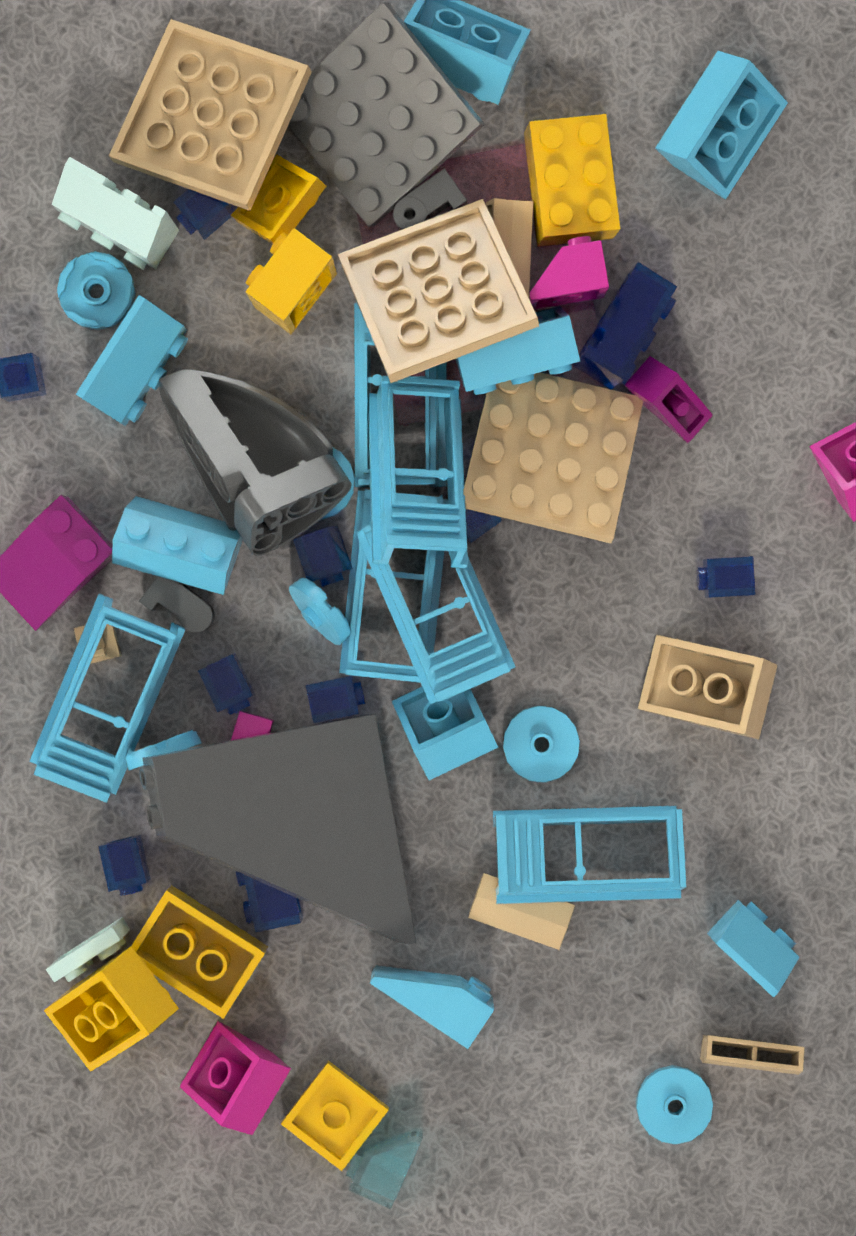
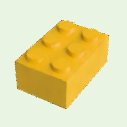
(571, 179)
(290, 280)
(198, 951)
(111, 1009)

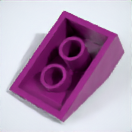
(52, 561)

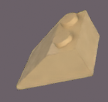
(708, 686)

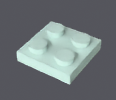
(80, 958)

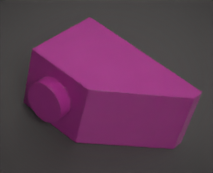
(669, 398)

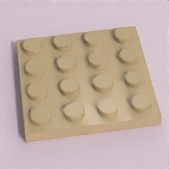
(210, 114)
(438, 290)
(554, 455)

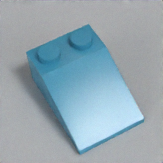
(443, 1000)

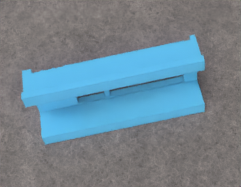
(434, 414)
(413, 523)
(430, 599)
(460, 664)
(79, 764)
(523, 859)

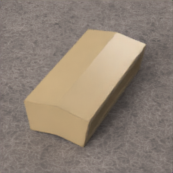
(514, 226)
(535, 921)
(751, 1060)

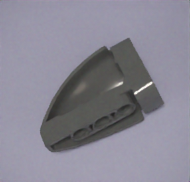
(254, 456)

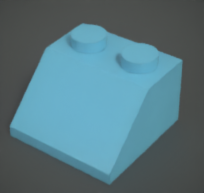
(444, 731)
(754, 946)

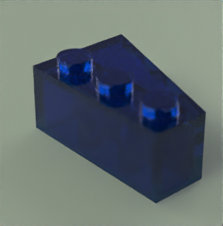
(626, 326)

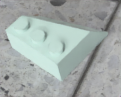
(113, 215)

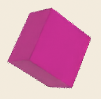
(251, 725)

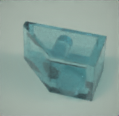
(383, 1167)

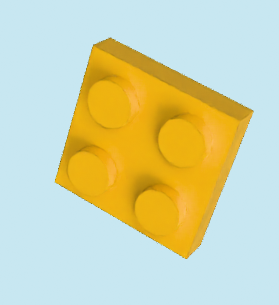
(281, 201)
(335, 1115)

